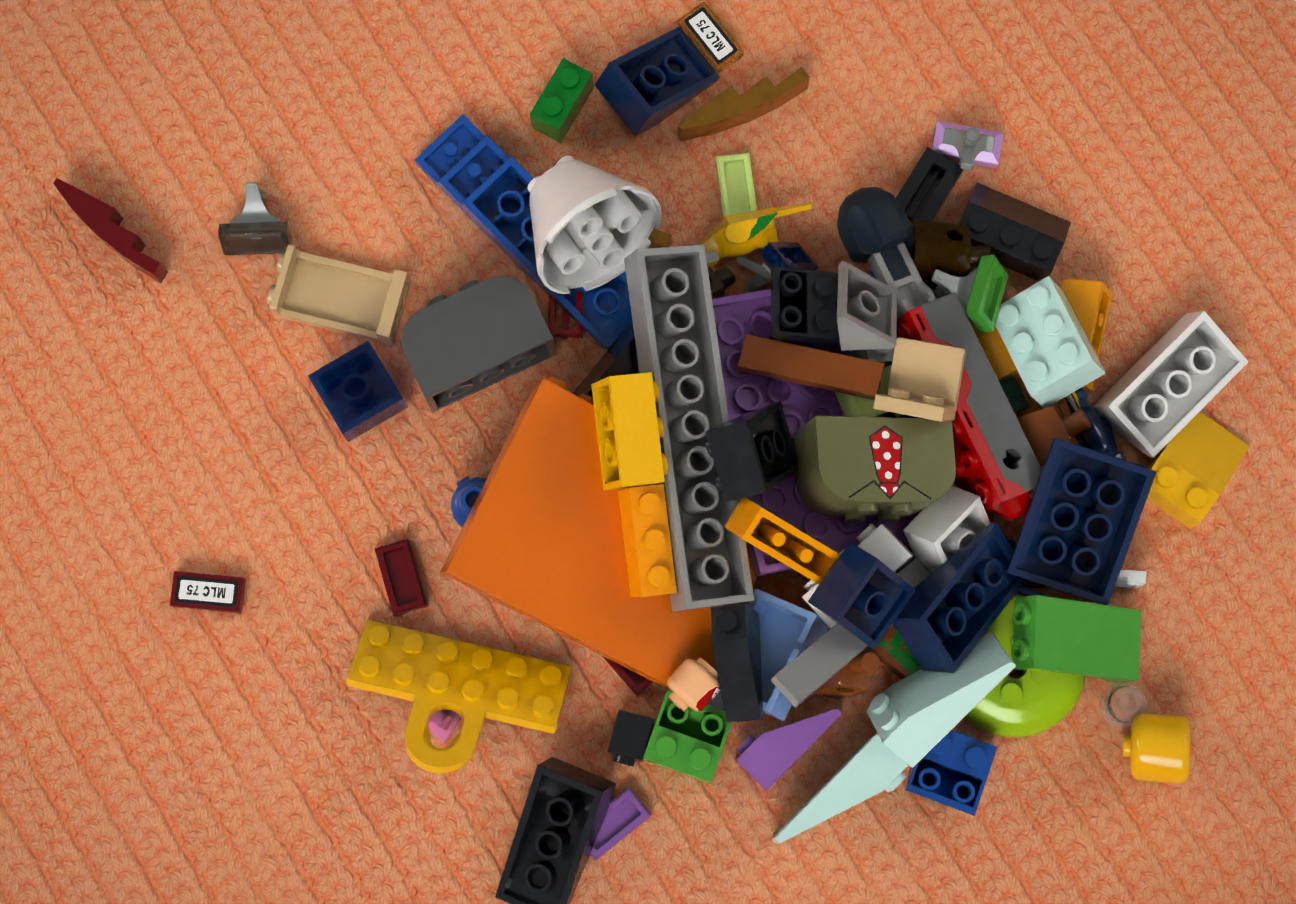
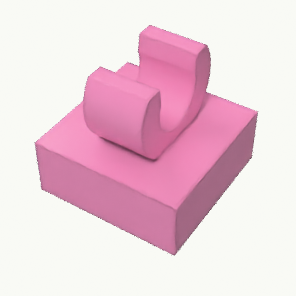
(443, 723)

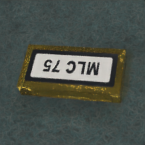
(710, 37)

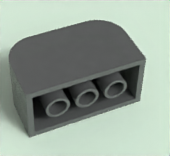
(475, 339)

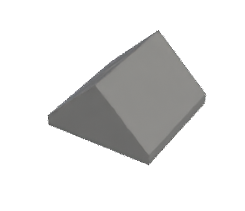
(865, 311)

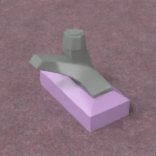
(967, 144)

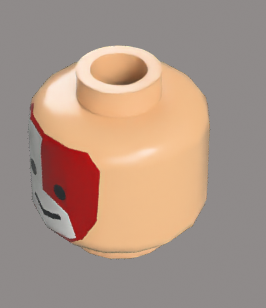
(693, 685)

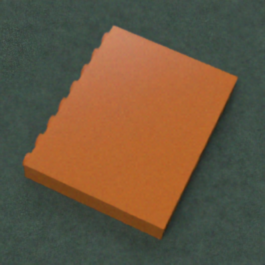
(555, 546)

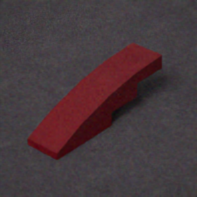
(105, 223)

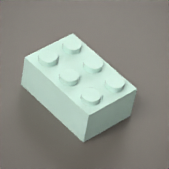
(1047, 343)

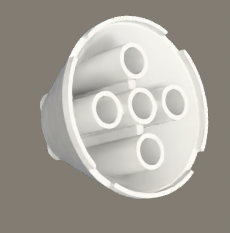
(587, 224)

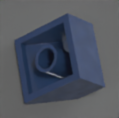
(862, 595)

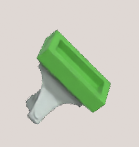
(977, 292)

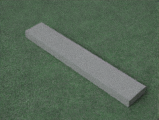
(830, 652)

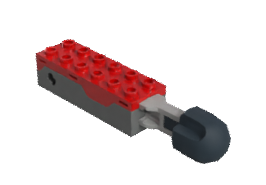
(988, 439)

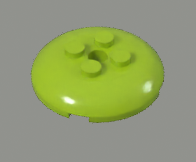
(1024, 702)

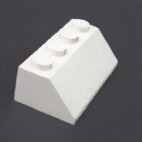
(1171, 383)

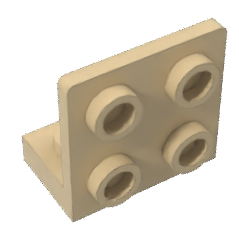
(923, 380)

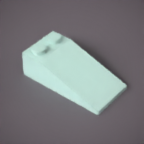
(929, 704)
(861, 777)

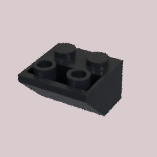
(804, 307)

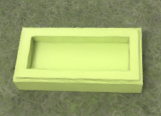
(735, 184)

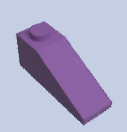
(778, 749)

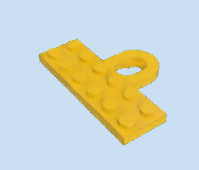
(460, 678)

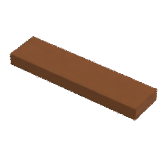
(811, 367)

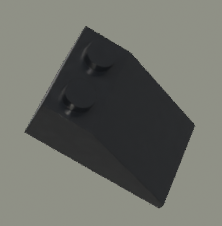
(752, 452)

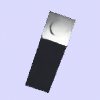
(738, 660)

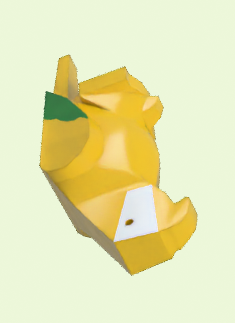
(745, 232)

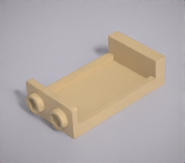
(339, 295)

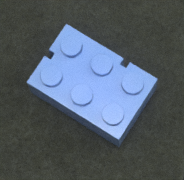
(784, 635)

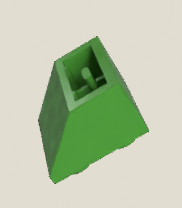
(688, 740)

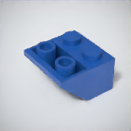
(953, 772)

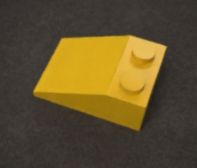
(1194, 469)

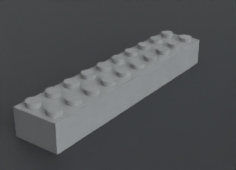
(681, 349)

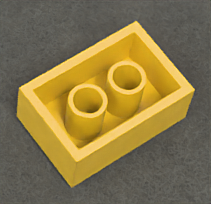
(629, 431)

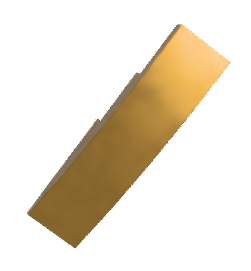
(732, 109)

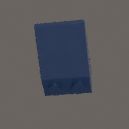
(655, 80)

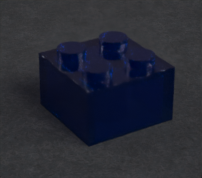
(358, 391)

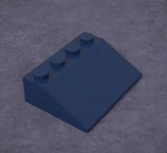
(1081, 521)

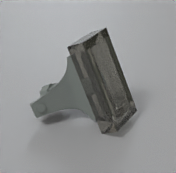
(255, 228)

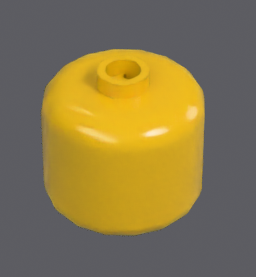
(1159, 748)

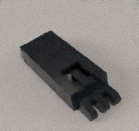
(928, 187)

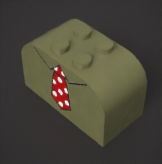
(873, 466)

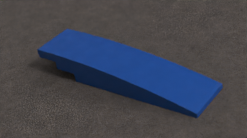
(496, 198)

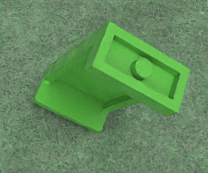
(1076, 638)

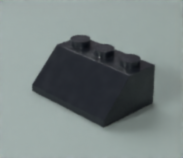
(1017, 232)

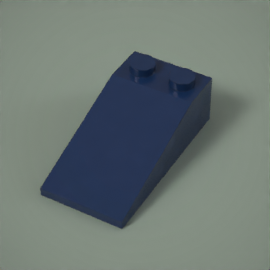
(959, 602)

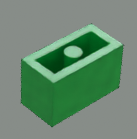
(561, 100)

